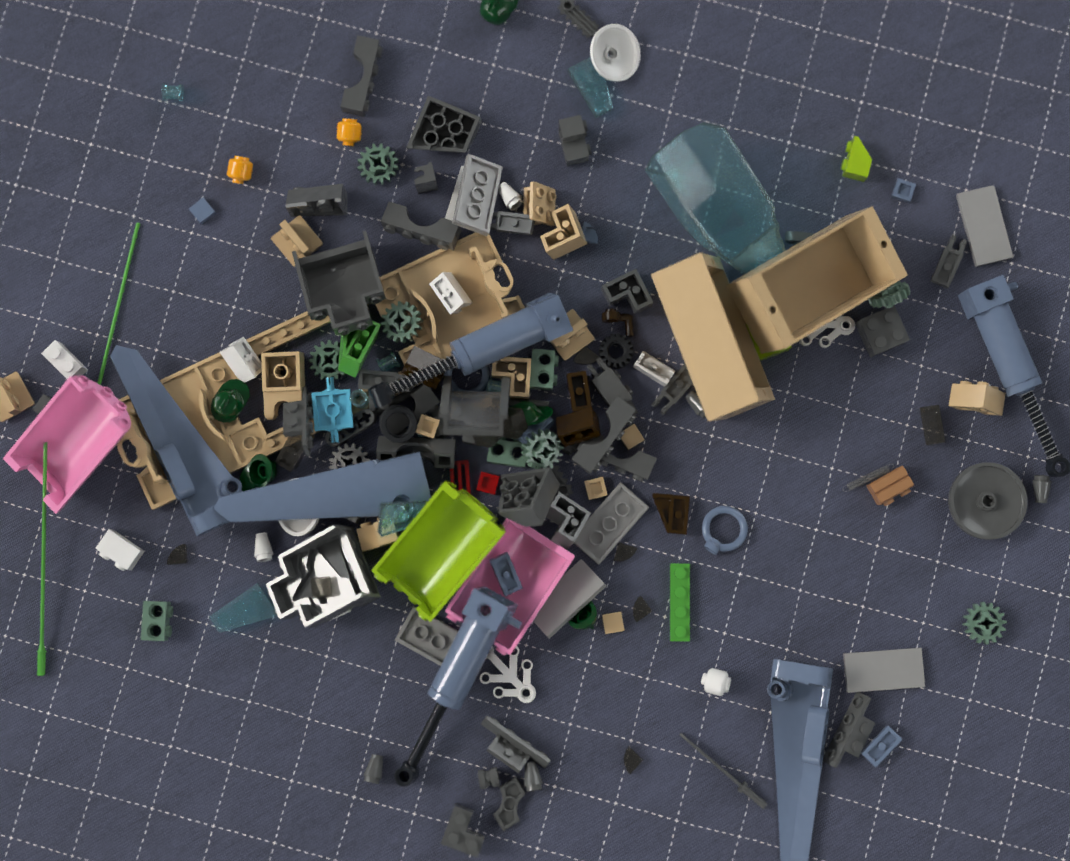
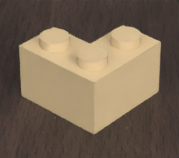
(567, 235)
(518, 371)
(977, 398)
(370, 538)

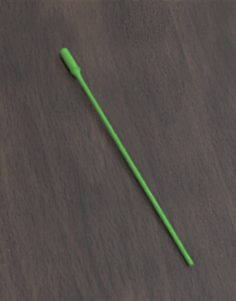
(118, 303)
(41, 660)

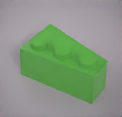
(355, 348)

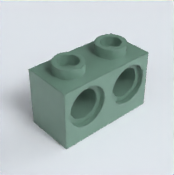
(539, 369)
(507, 457)
(150, 620)

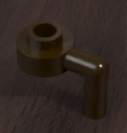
(612, 316)

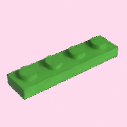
(679, 602)

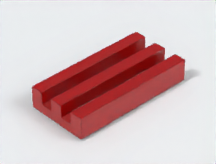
(452, 480)

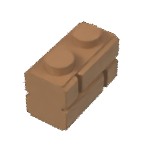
(890, 485)

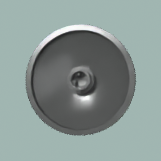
(987, 501)

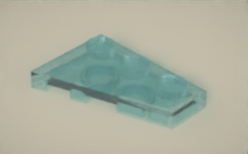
(592, 87)
(397, 516)
(244, 610)

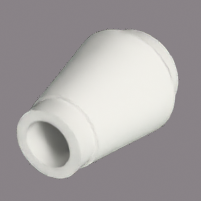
(509, 196)
(263, 549)

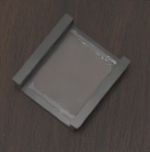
(473, 410)

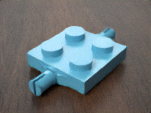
(332, 410)

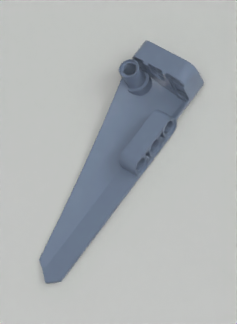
(185, 457)
(333, 493)
(799, 737)

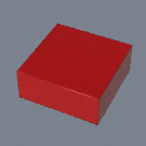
(488, 483)

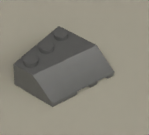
(444, 128)
(317, 201)
(527, 496)

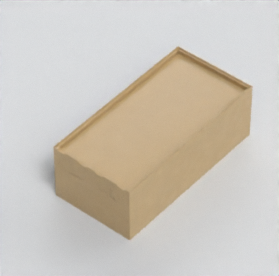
(817, 280)
(712, 337)

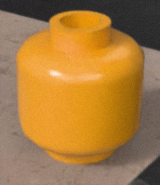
(349, 131)
(239, 169)

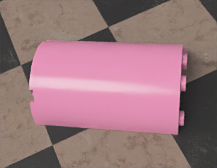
(80, 429)
(538, 567)

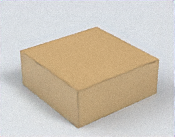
(427, 426)
(632, 437)
(595, 488)
(613, 622)

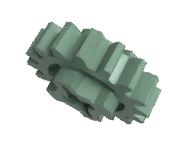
(381, 157)
(891, 295)
(396, 316)
(324, 365)
(541, 449)
(984, 630)

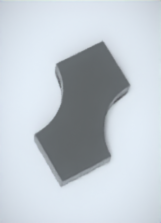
(507, 813)

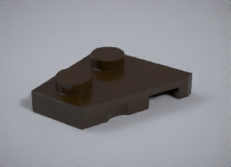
(673, 512)

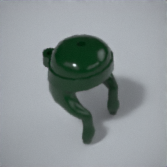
(497, 11)

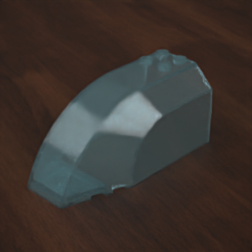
(717, 196)

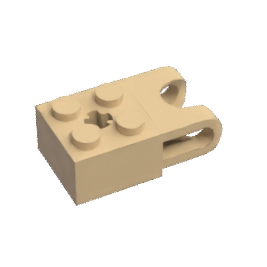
(278, 387)

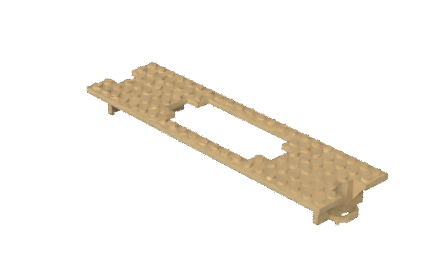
(237, 444)

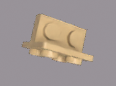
(539, 203)
(296, 237)
(575, 340)
(13, 396)

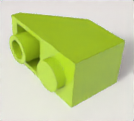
(857, 162)

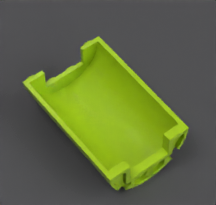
(440, 549)

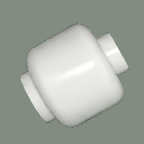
(716, 682)

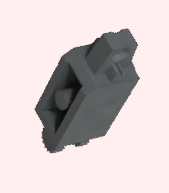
(609, 385)

